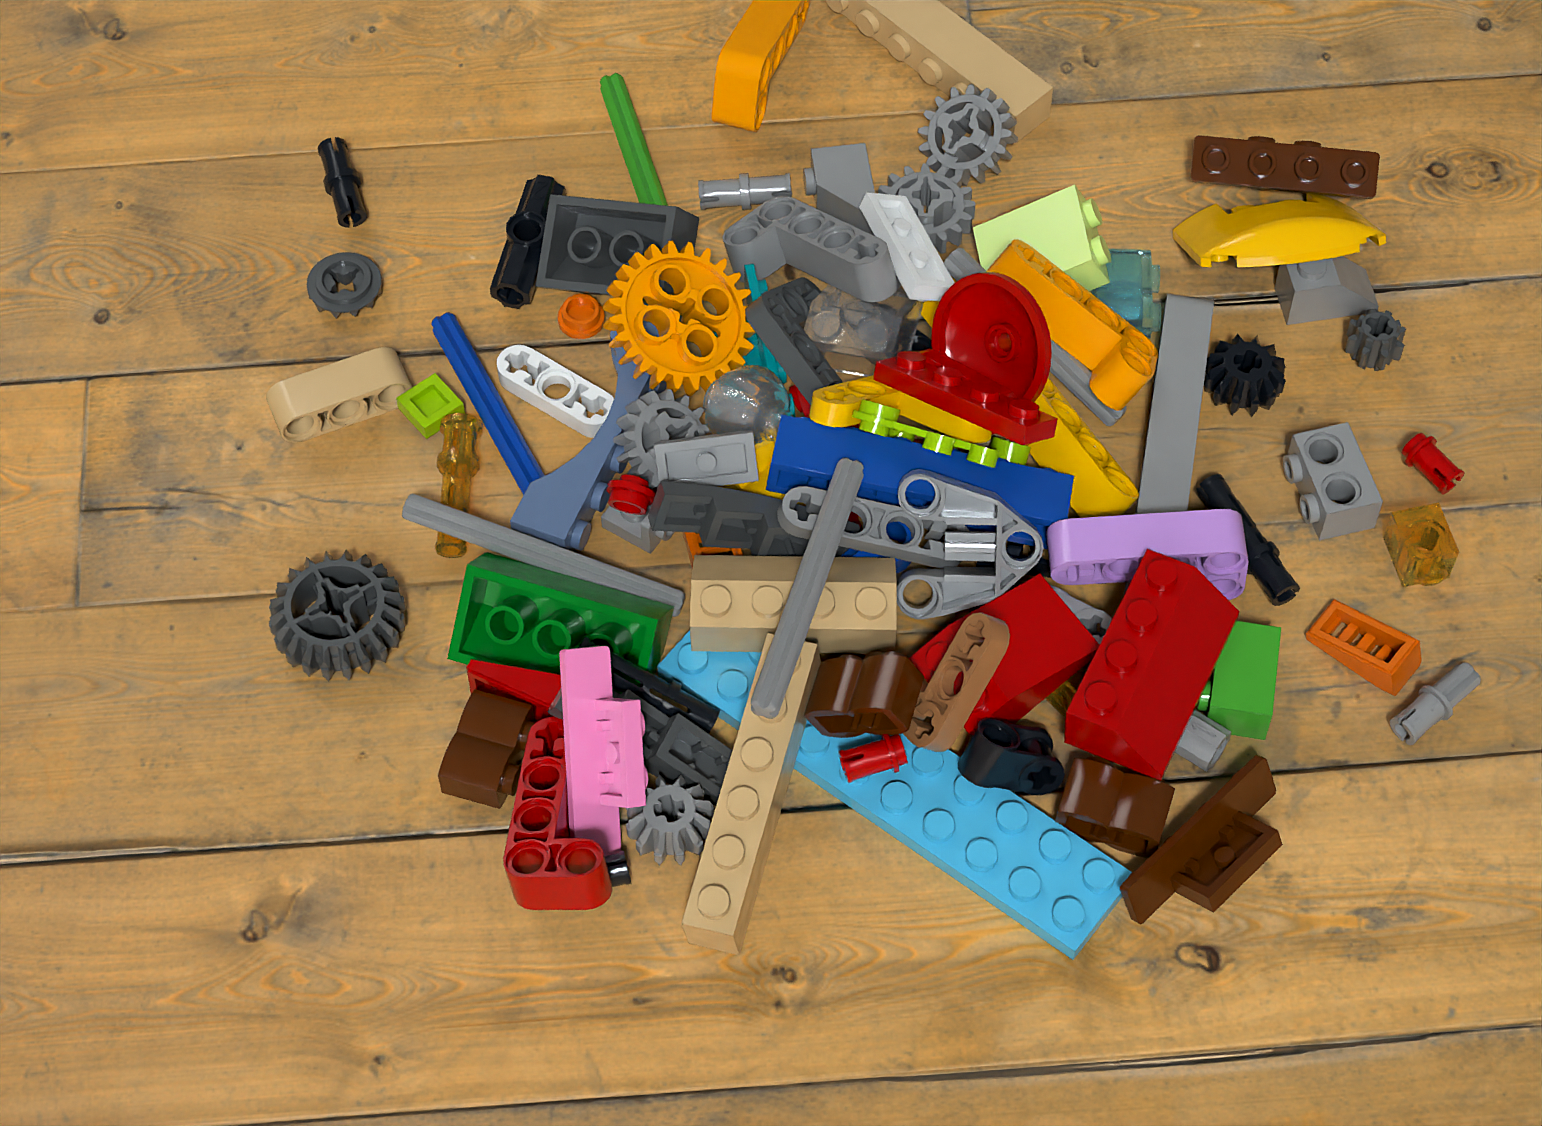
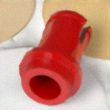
(1432, 462)
(873, 757)

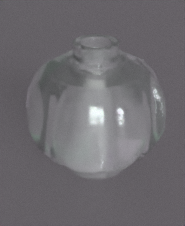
(746, 401)

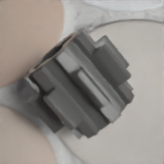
(1375, 339)

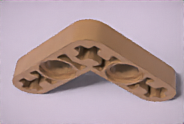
(938, 699)

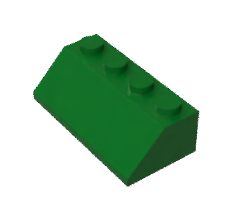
(529, 614)

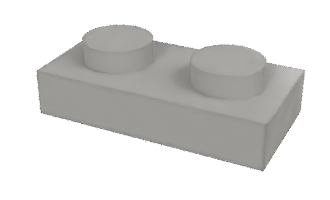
(708, 459)

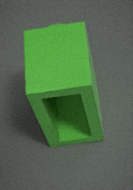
(1244, 681)

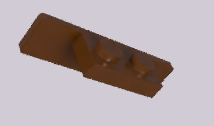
(1284, 167)
(1211, 850)

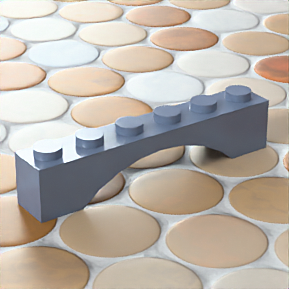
(564, 502)

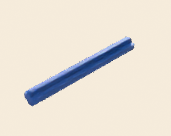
(486, 400)

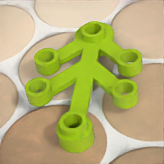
(883, 422)

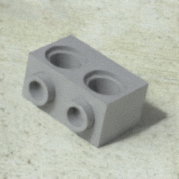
(1341, 479)

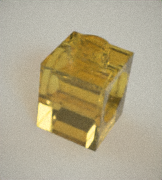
(1424, 528)

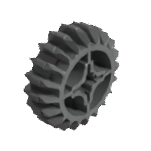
(322, 639)

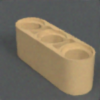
(338, 394)

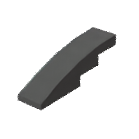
(729, 519)
(676, 748)

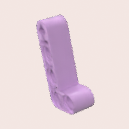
(1113, 546)

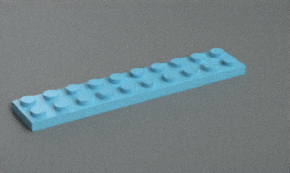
(970, 832)

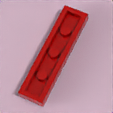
(971, 401)

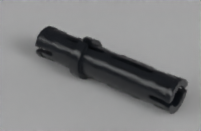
(1262, 554)
(697, 711)

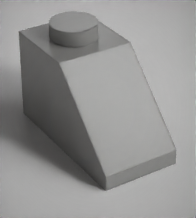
(839, 182)
(1323, 290)

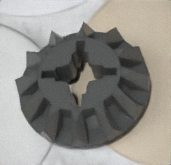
(344, 269)

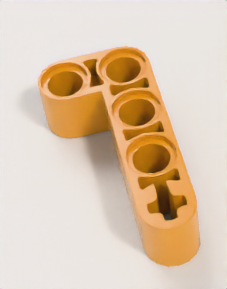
(752, 58)
(1083, 326)

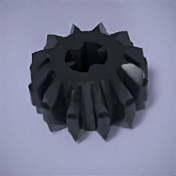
(1244, 375)

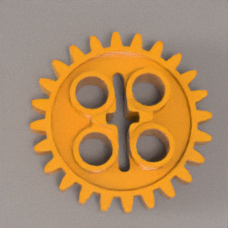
(692, 280)

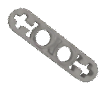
(873, 536)

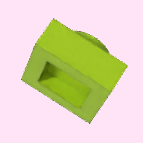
(428, 404)

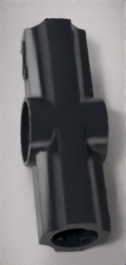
(519, 261)

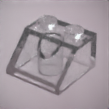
(859, 332)

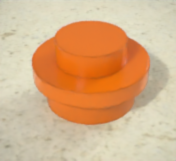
(581, 316)

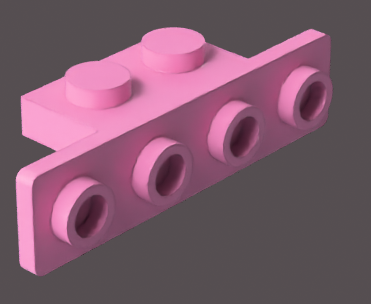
(600, 747)

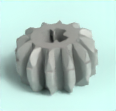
(690, 816)

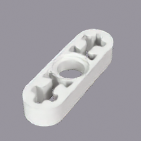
(547, 373)

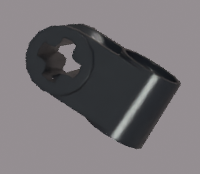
(1011, 758)

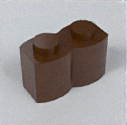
(864, 695)
(487, 749)
(1115, 806)

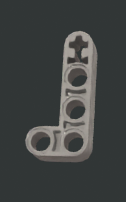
(813, 242)

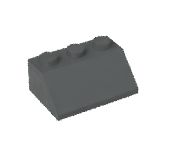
(594, 237)

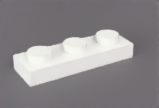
(909, 246)

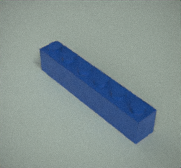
(809, 453)

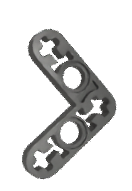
(779, 322)

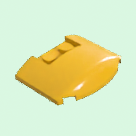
(1276, 232)

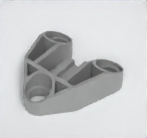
(966, 587)

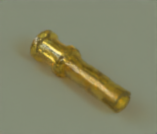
(457, 465)

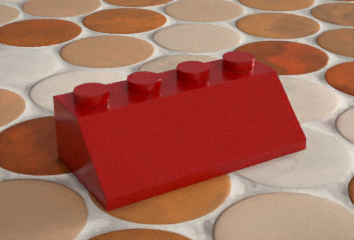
(1151, 666)

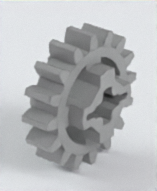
(968, 115)
(947, 204)
(652, 420)

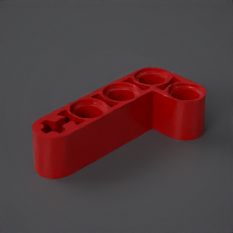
(539, 856)

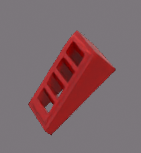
(515, 683)

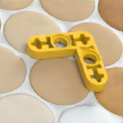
(835, 405)

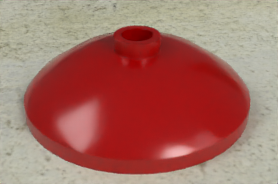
(996, 331)

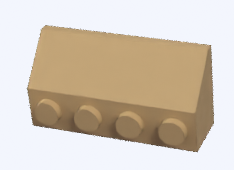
(744, 598)

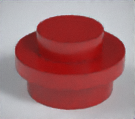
(630, 494)

